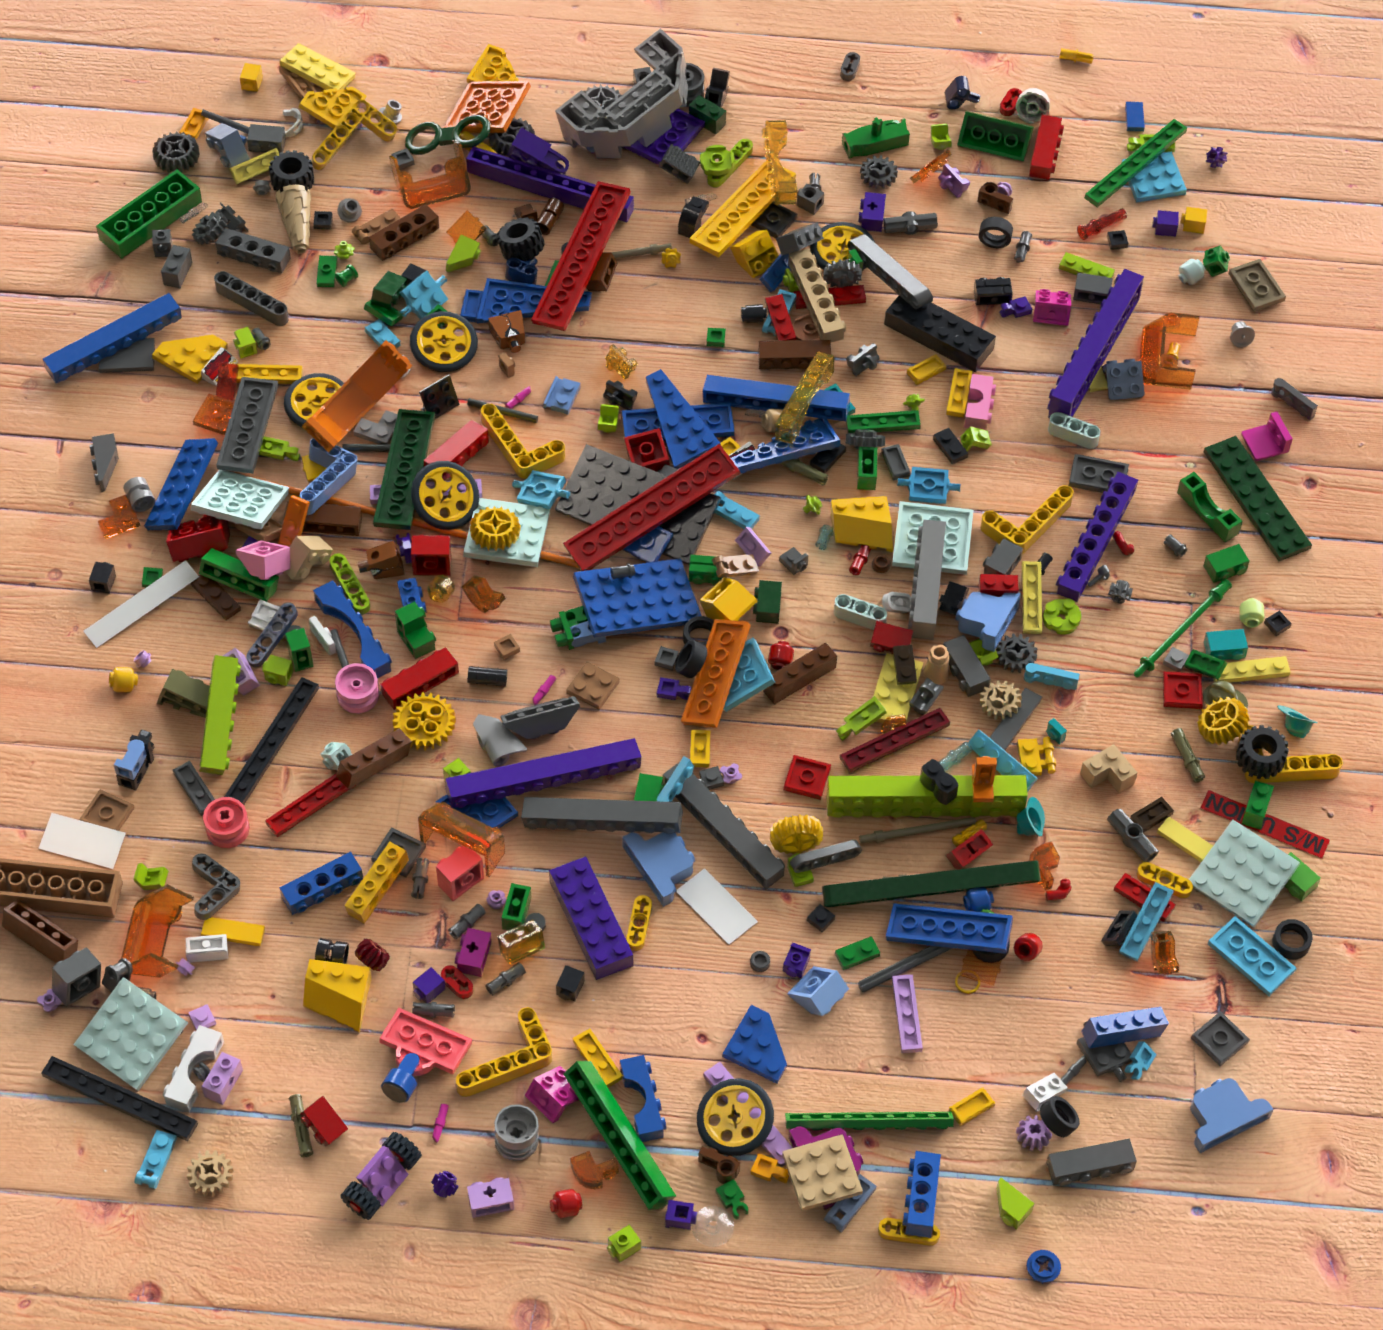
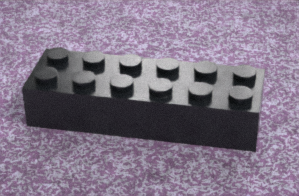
(941, 332)

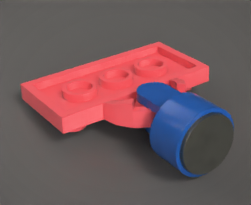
(419, 1049)

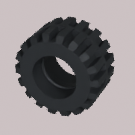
(288, 163)
(520, 239)
(1265, 739)

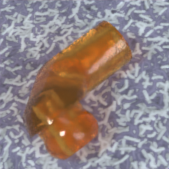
(891, 721)

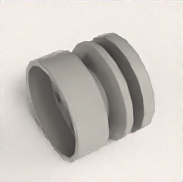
(516, 1122)

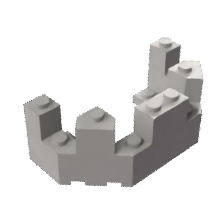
(639, 112)

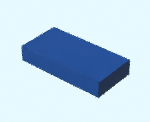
(1134, 116)
(471, 305)

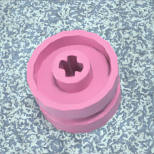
(357, 688)

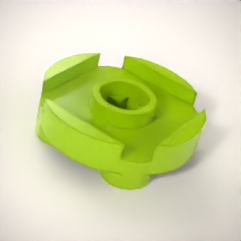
(719, 152)
(1062, 606)

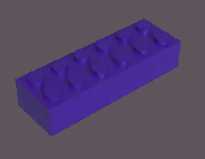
(591, 918)

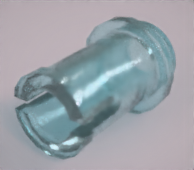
(824, 537)

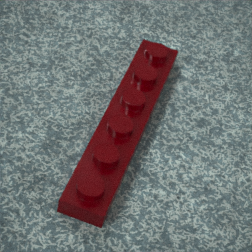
(894, 740)

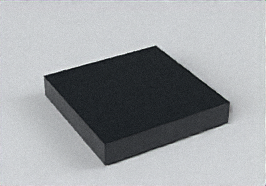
(775, 220)

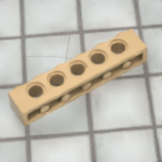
(816, 295)

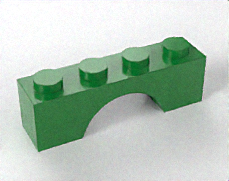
(1195, 494)

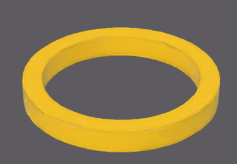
(965, 991)

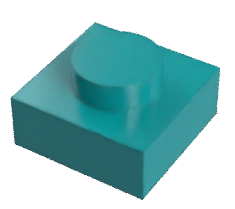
(1056, 731)

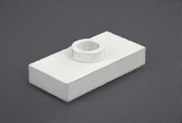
(323, 635)

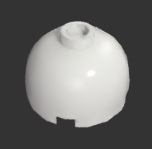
(1032, 105)

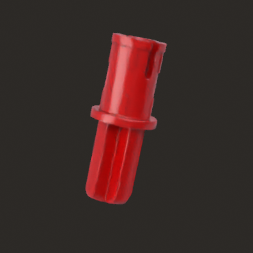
(860, 559)

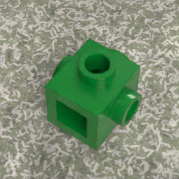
(1216, 261)

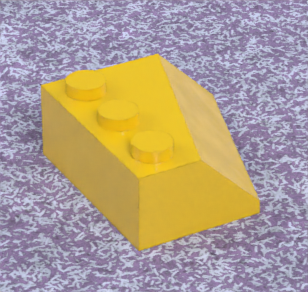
(862, 522)
(337, 991)

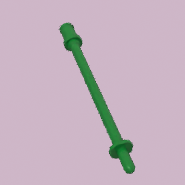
(1215, 595)

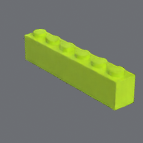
(218, 715)

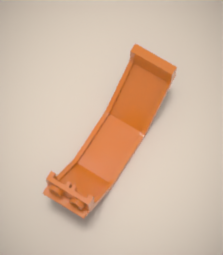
(357, 396)

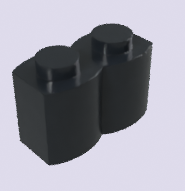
(939, 782)

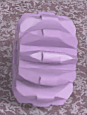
(1026, 1135)

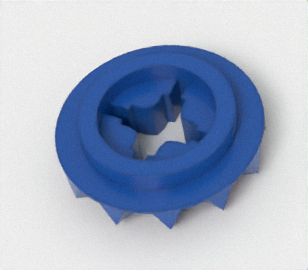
(1041, 1257)

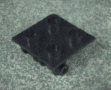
(439, 397)

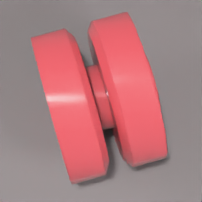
(226, 822)

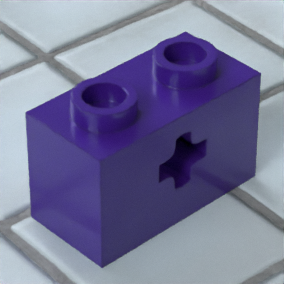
(873, 211)

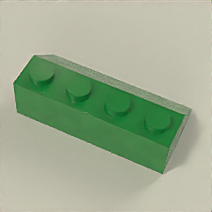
(995, 136)

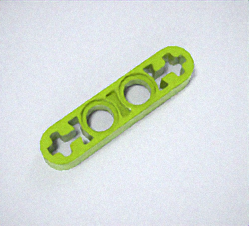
(737, 151)
(353, 582)

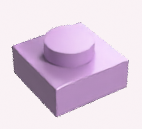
(202, 1016)

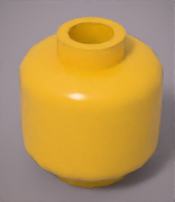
(123, 679)

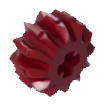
(372, 954)

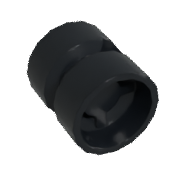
(338, 954)

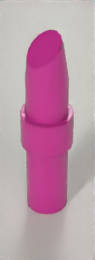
(518, 398)
(543, 690)
(440, 1122)

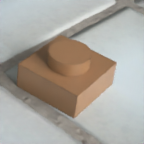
(506, 364)
(507, 646)

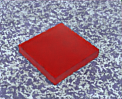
(1182, 690)
(807, 777)

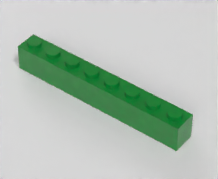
(619, 1135)

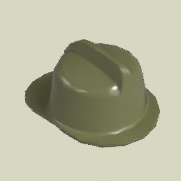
(1222, 689)

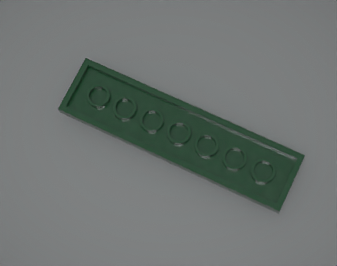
(404, 461)
(1257, 498)

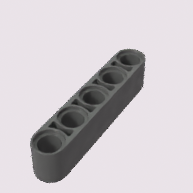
(251, 298)

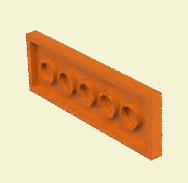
(717, 673)

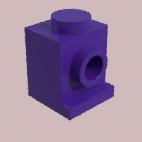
(801, 956)
(675, 1210)

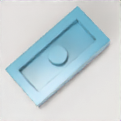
(380, 332)

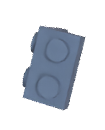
(1124, 379)

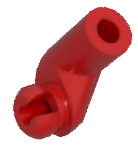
(1122, 545)
(1061, 892)

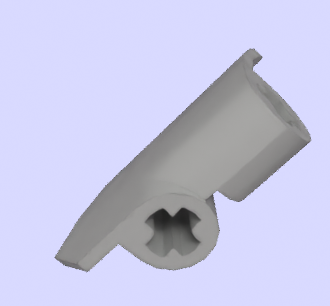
(496, 739)

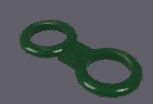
(444, 136)

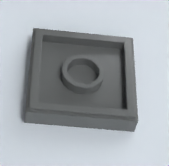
(412, 846)
(1220, 1038)

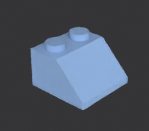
(819, 990)

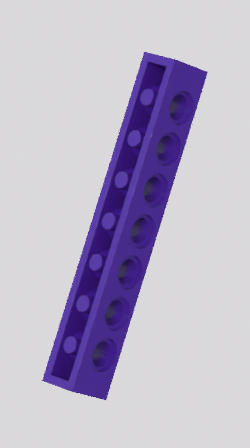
(1125, 487)

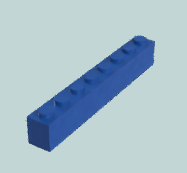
(112, 338)
(766, 396)

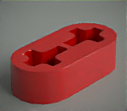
(1007, 100)
(460, 979)

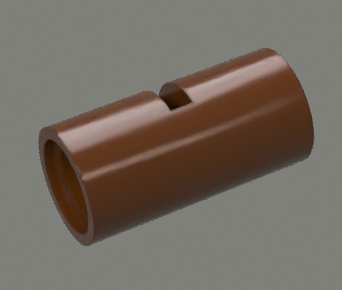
(550, 215)

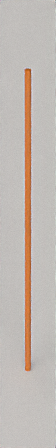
(420, 523)

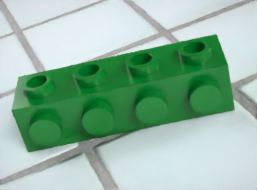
(234, 574)

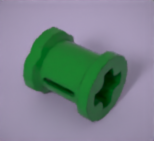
(346, 275)

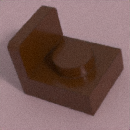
(526, 211)

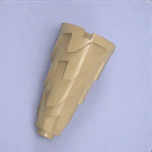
(295, 214)

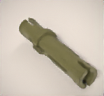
(806, 470)
(1190, 761)
(301, 1130)

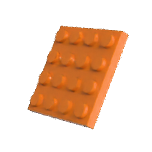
(490, 99)

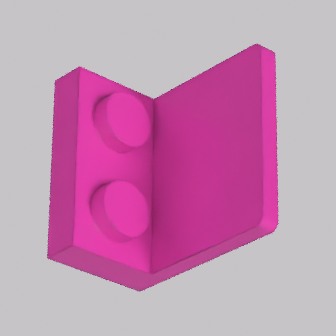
(1052, 307)
(1268, 439)
(551, 1093)

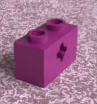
(478, 943)

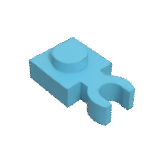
(1142, 1058)

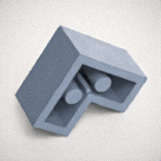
(228, 144)

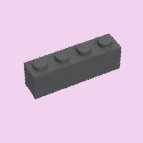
(1091, 1162)

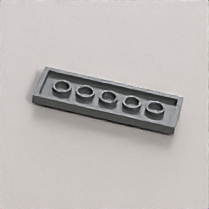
(247, 425)

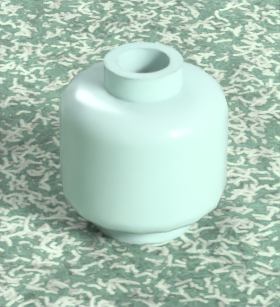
(1191, 271)

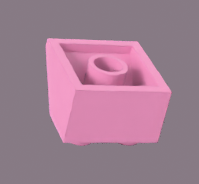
(265, 559)

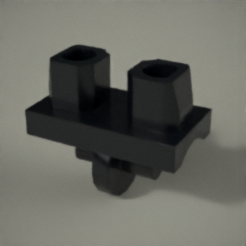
(619, 395)

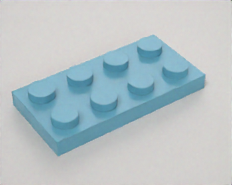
(1252, 956)

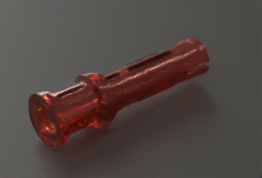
(1095, 226)

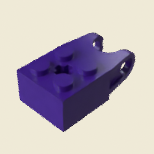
(536, 152)

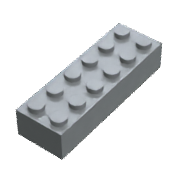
(927, 579)

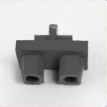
(865, 359)
(925, 696)

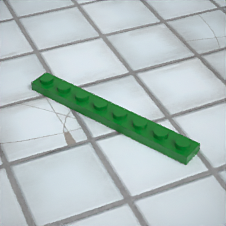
(1135, 163)
(874, 1120)

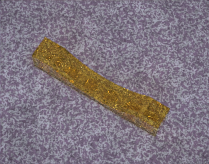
(783, 185)
(792, 416)

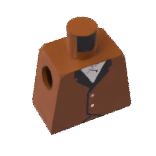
(508, 330)
(383, 561)

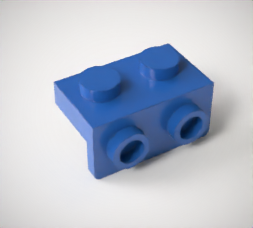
(411, 592)

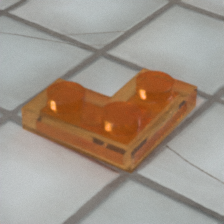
(932, 166)
(122, 520)

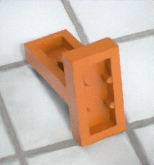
(983, 778)

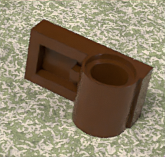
(989, 196)
(712, 1158)

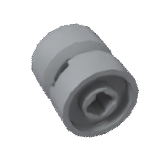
(139, 494)

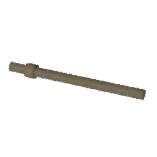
(653, 250)
(880, 836)

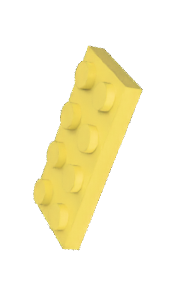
(317, 68)
(892, 696)

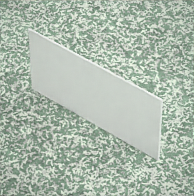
(82, 840)
(716, 906)

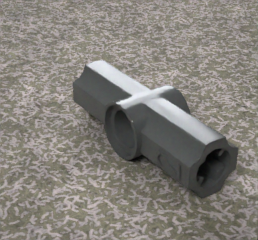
(910, 223)
(1125, 827)

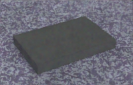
(133, 358)
(1094, 473)

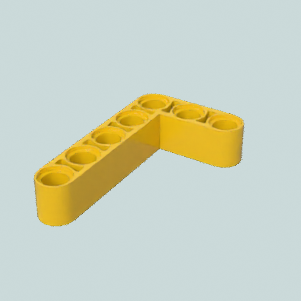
(347, 130)
(513, 450)
(1037, 523)
(1303, 767)
(511, 1060)

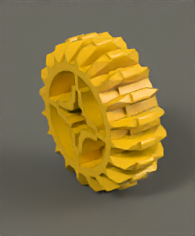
(506, 530)
(1223, 721)
(796, 834)

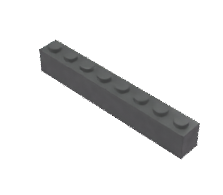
(602, 815)
(729, 830)

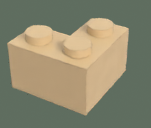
(305, 553)
(1109, 766)

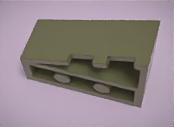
(185, 693)

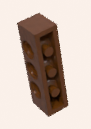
(404, 232)

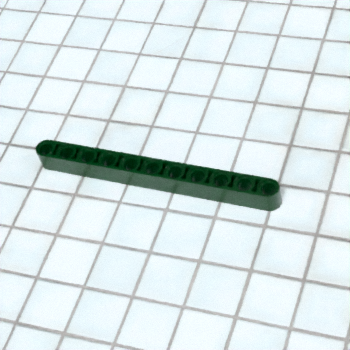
(931, 883)

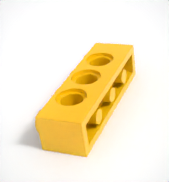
(376, 882)

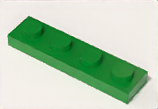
(884, 421)

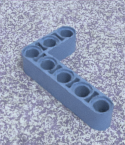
(340, 469)

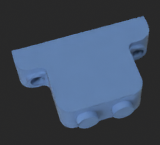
(987, 616)
(660, 861)
(1225, 1112)

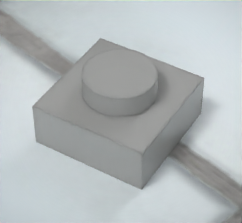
(1175, 659)

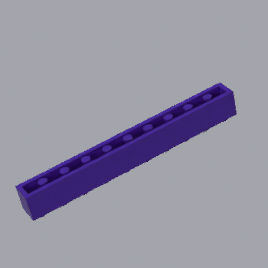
(535, 179)
(543, 773)

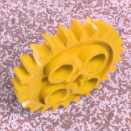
(425, 720)

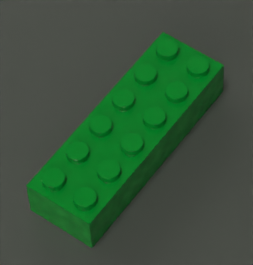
(148, 212)

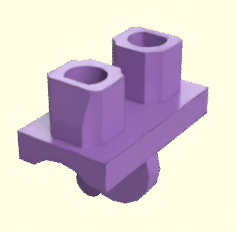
(951, 180)

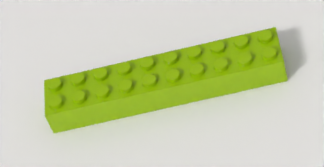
(908, 797)

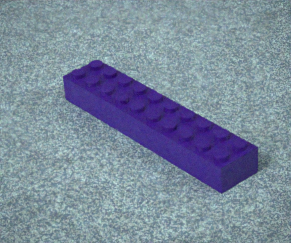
(1097, 344)

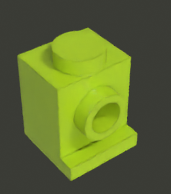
(245, 342)

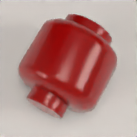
(780, 655)
(1028, 946)
(566, 1203)

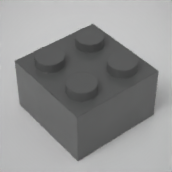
(76, 976)

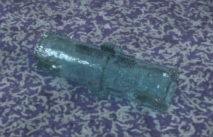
(955, 756)

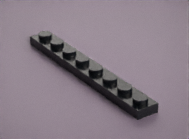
(272, 740)
(119, 1098)

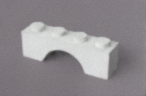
(203, 1046)

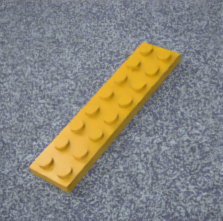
(736, 213)

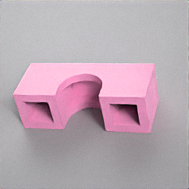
(981, 391)

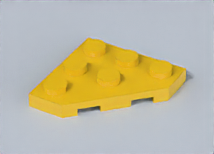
(492, 66)
(331, 104)
(189, 354)

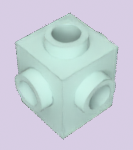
(334, 753)

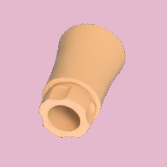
(937, 665)

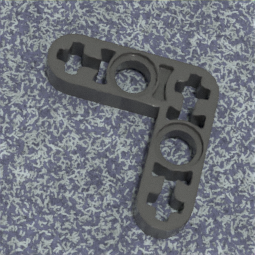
(220, 886)

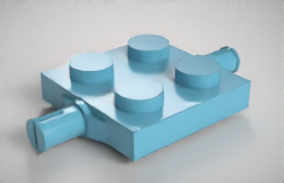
(423, 295)
(541, 489)

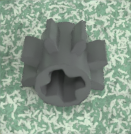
(1120, 591)

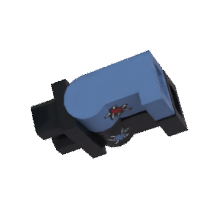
(135, 762)

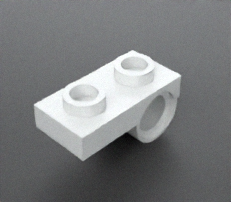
(1043, 1090)

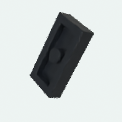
(950, 446)
(826, 459)
(1119, 928)

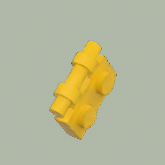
(1030, 752)

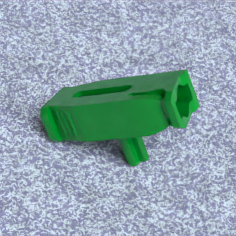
(876, 138)

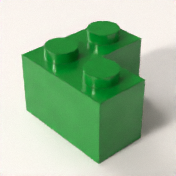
(413, 630)

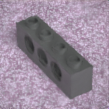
(253, 250)

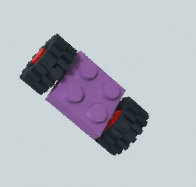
(381, 1176)

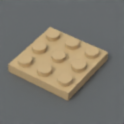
(822, 1172)

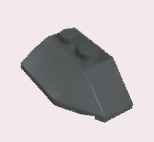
(541, 718)

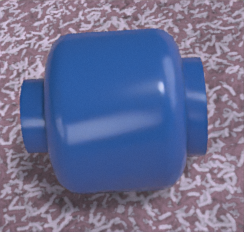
(978, 899)

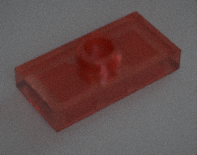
(227, 381)

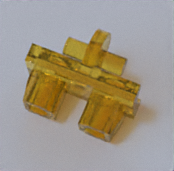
(617, 360)

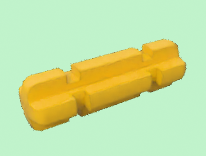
(968, 832)

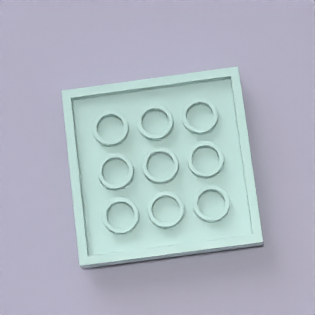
(240, 499)
(956, 535)
(530, 542)
(1243, 873)
(130, 1033)

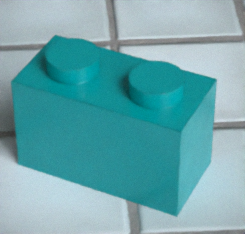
(1226, 644)

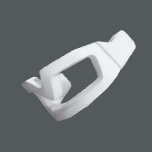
(296, 114)

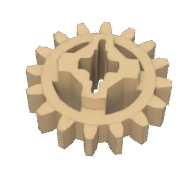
(1000, 700)
(209, 1164)

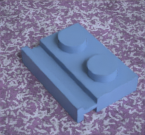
(562, 395)

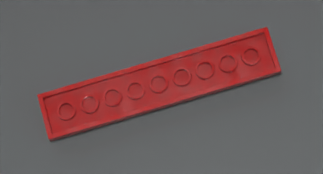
(581, 256)
(651, 508)

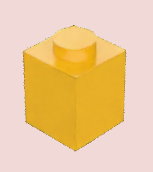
(251, 77)
(1194, 220)

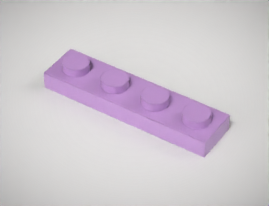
(907, 1013)

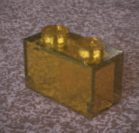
(521, 942)

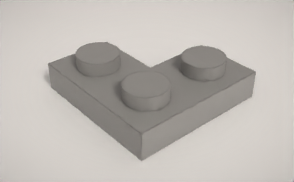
(377, 432)

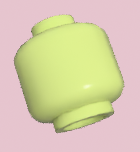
(1251, 612)

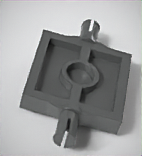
(1106, 1058)

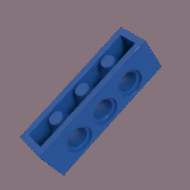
(325, 874)
(922, 1223)

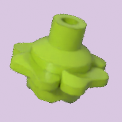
(344, 250)
(913, 401)
(813, 505)

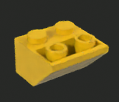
(755, 253)
(727, 600)

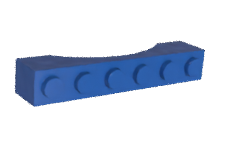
(333, 603)

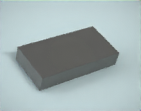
(895, 462)

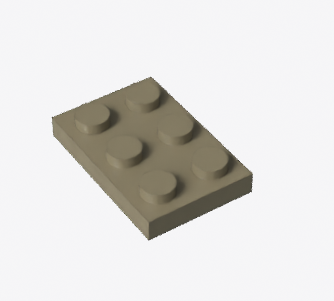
(1257, 285)

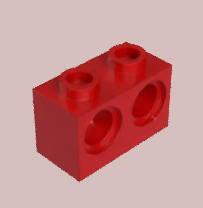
(969, 850)

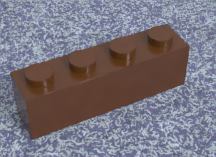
(790, 353)
(334, 520)
(801, 673)
(373, 758)
(38, 932)

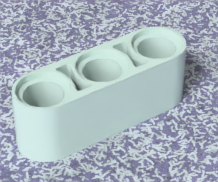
(1074, 430)
(853, 606)

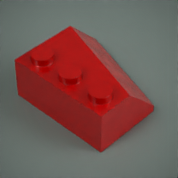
(198, 538)

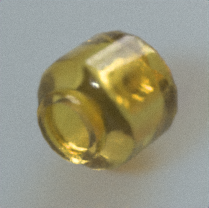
(440, 588)

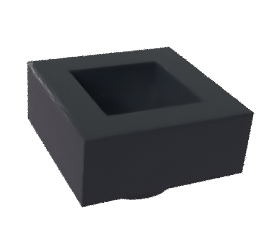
(323, 220)
(1117, 239)
(1277, 623)
(821, 918)

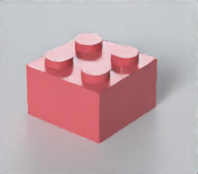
(459, 872)

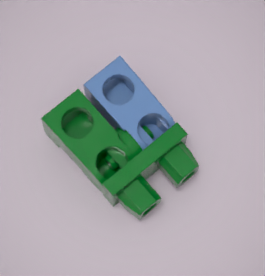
(575, 629)

